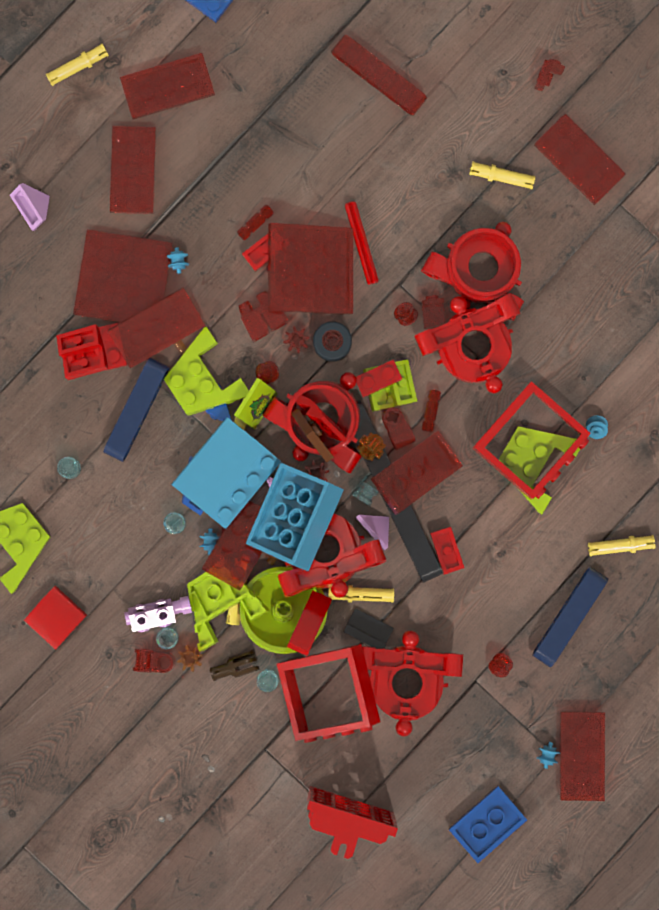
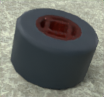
(336, 347)

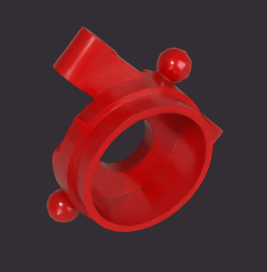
(456, 269)
(449, 336)
(348, 419)
(334, 574)
(429, 665)

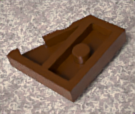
(312, 433)

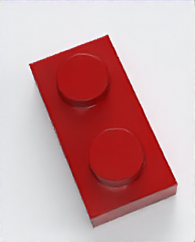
(257, 254)
(113, 355)
(378, 378)
(447, 550)

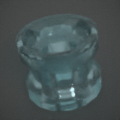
(65, 466)
(365, 493)
(178, 523)
(168, 637)
(268, 682)

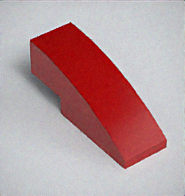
(309, 623)

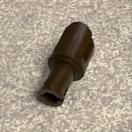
(233, 667)

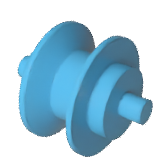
(178, 262)
(597, 426)
(210, 540)
(548, 755)

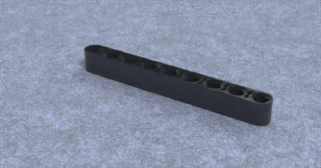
(406, 520)

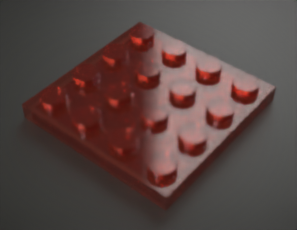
(310, 269)
(120, 275)

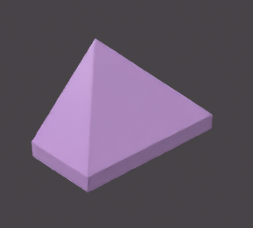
(31, 204)
(377, 527)

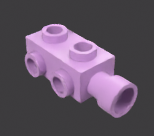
(155, 616)

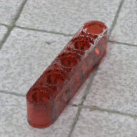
(379, 75)

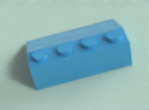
(226, 472)
(294, 516)

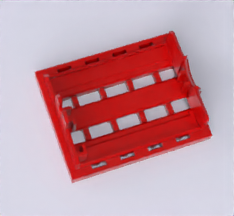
(348, 820)

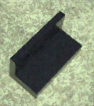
(368, 629)

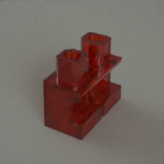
(253, 321)

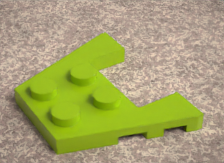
(193, 382)
(528, 454)
(23, 540)
(213, 597)

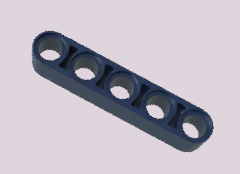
(136, 409)
(570, 617)

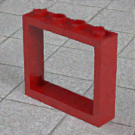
(565, 459)
(362, 687)

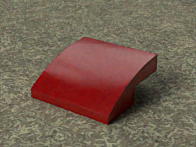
(82, 352)
(321, 418)
(55, 617)

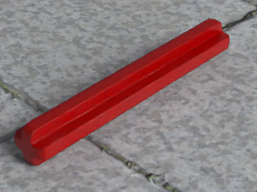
(361, 243)

